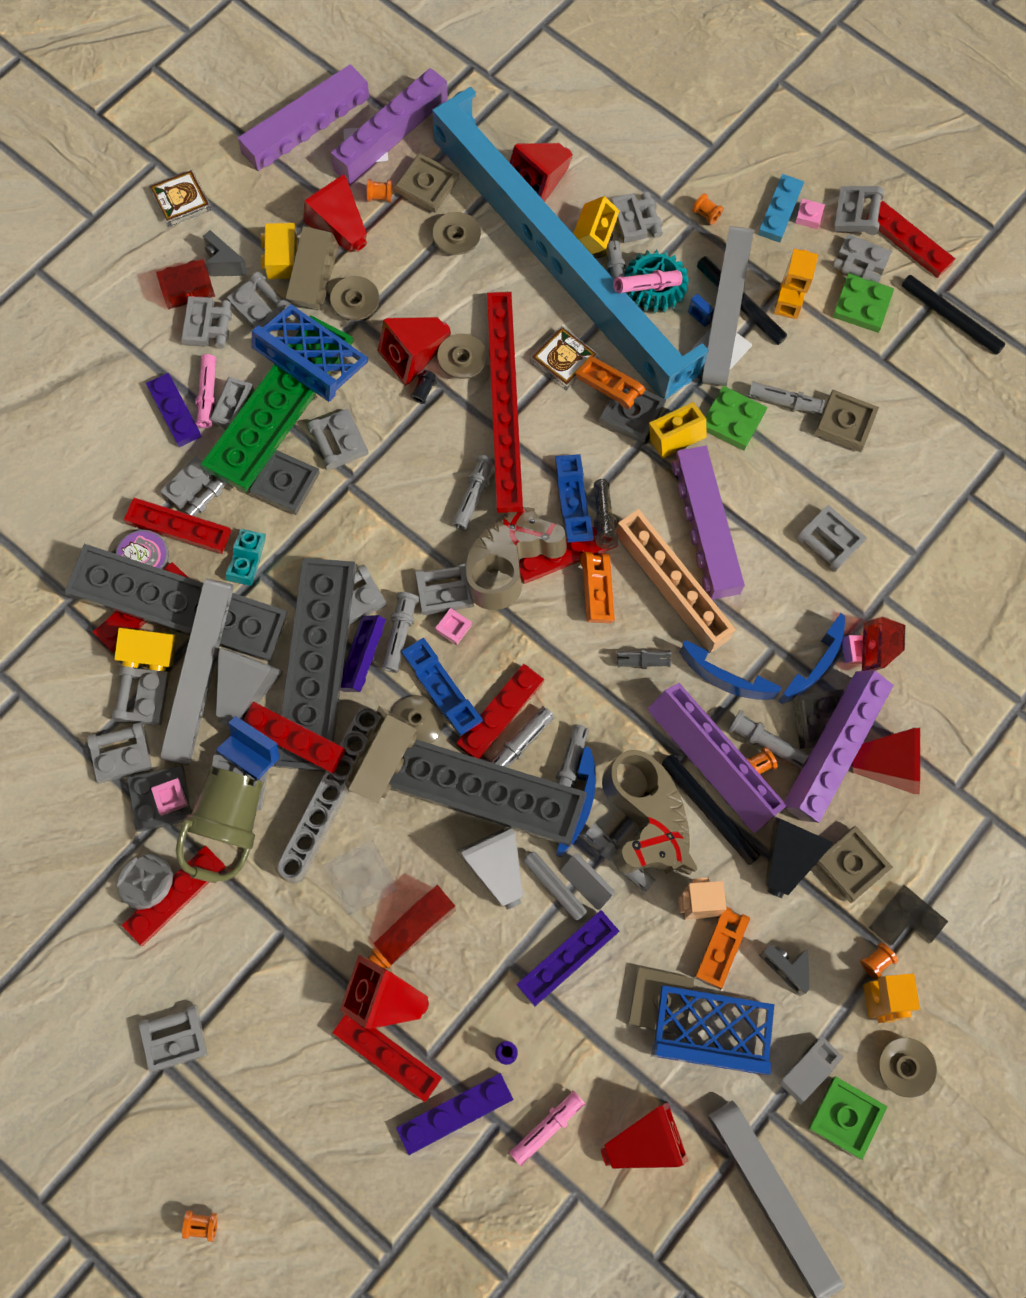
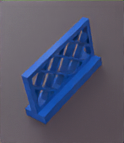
(296, 362)
(712, 1056)

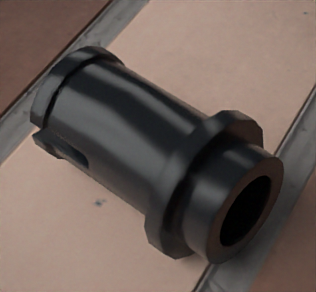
(426, 381)

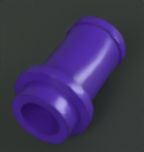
(503, 1060)

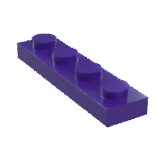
(567, 958)
(454, 1114)

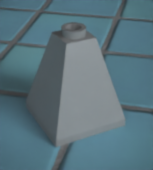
(241, 683)
(496, 866)

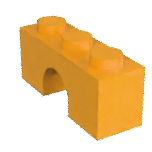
(795, 283)
(891, 997)

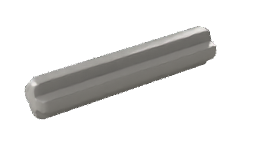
(555, 886)

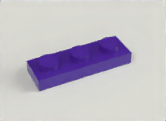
(173, 410)
(361, 653)

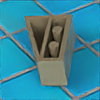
(312, 268)
(381, 756)

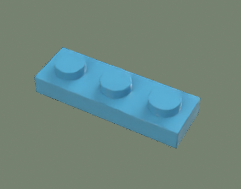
(781, 208)

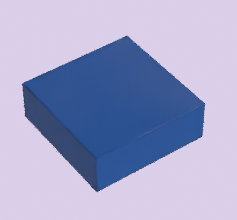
(701, 310)

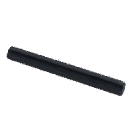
(748, 306)
(953, 314)
(710, 809)

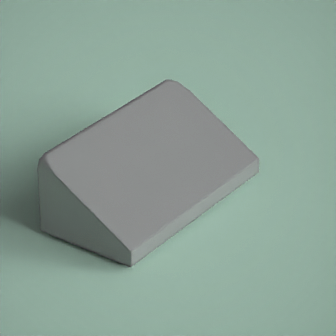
(231, 401)
(587, 881)

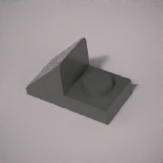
(223, 259)
(794, 973)

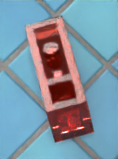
(415, 924)

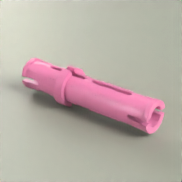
(656, 280)
(205, 400)
(547, 1128)

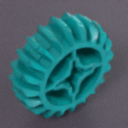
(657, 299)

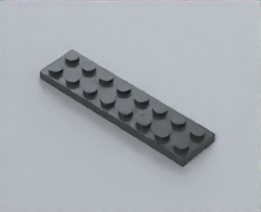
(170, 600)
(317, 652)
(490, 792)

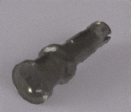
(604, 522)

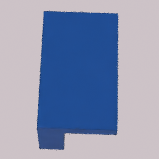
(249, 749)

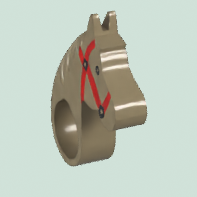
(500, 549)
(661, 818)

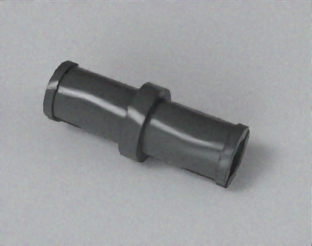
(643, 658)

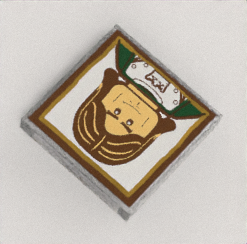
(180, 198)
(562, 357)

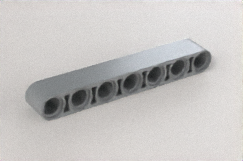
(728, 306)
(197, 671)
(320, 805)
(775, 1201)

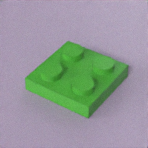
(863, 303)
(734, 417)
(847, 1117)

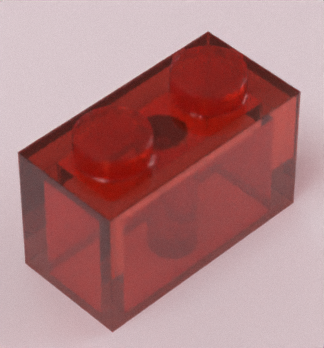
(185, 281)

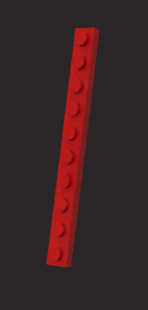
(504, 403)

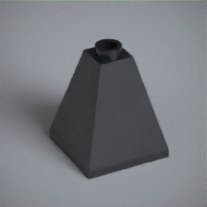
(791, 856)

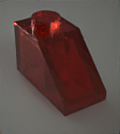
(881, 643)

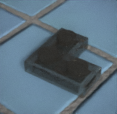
(811, 713)
(907, 910)

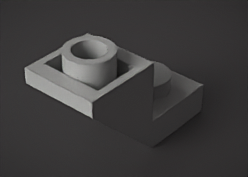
(811, 1070)

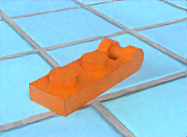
(610, 381)
(598, 587)
(722, 949)

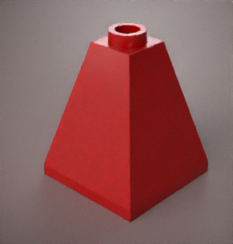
(541, 165)
(336, 212)
(411, 344)
(892, 760)
(380, 997)
(647, 1143)

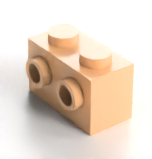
(702, 899)

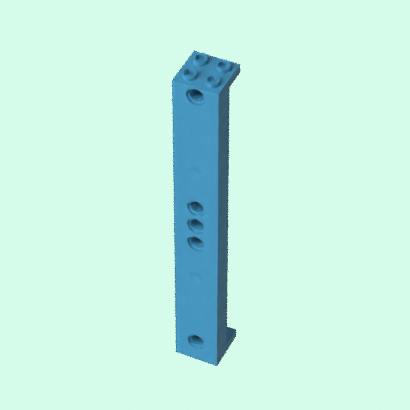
(561, 251)

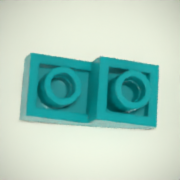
(246, 557)

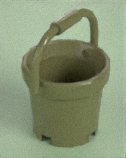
(225, 814)

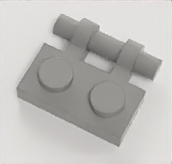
(630, 219)
(862, 254)
(198, 322)
(188, 484)

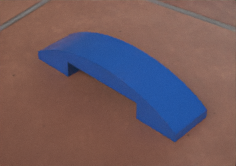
(573, 498)
(833, 640)
(441, 687)
(760, 689)
(587, 773)

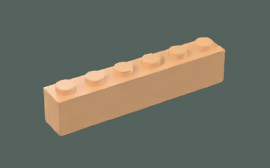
(674, 581)

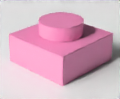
(810, 213)
(453, 626)
(852, 648)
(169, 797)

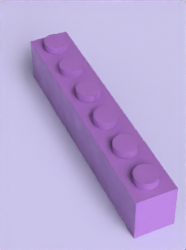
(304, 117)
(389, 125)
(708, 523)
(837, 746)
(716, 757)

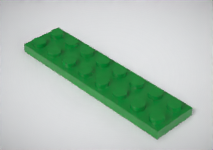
(265, 419)

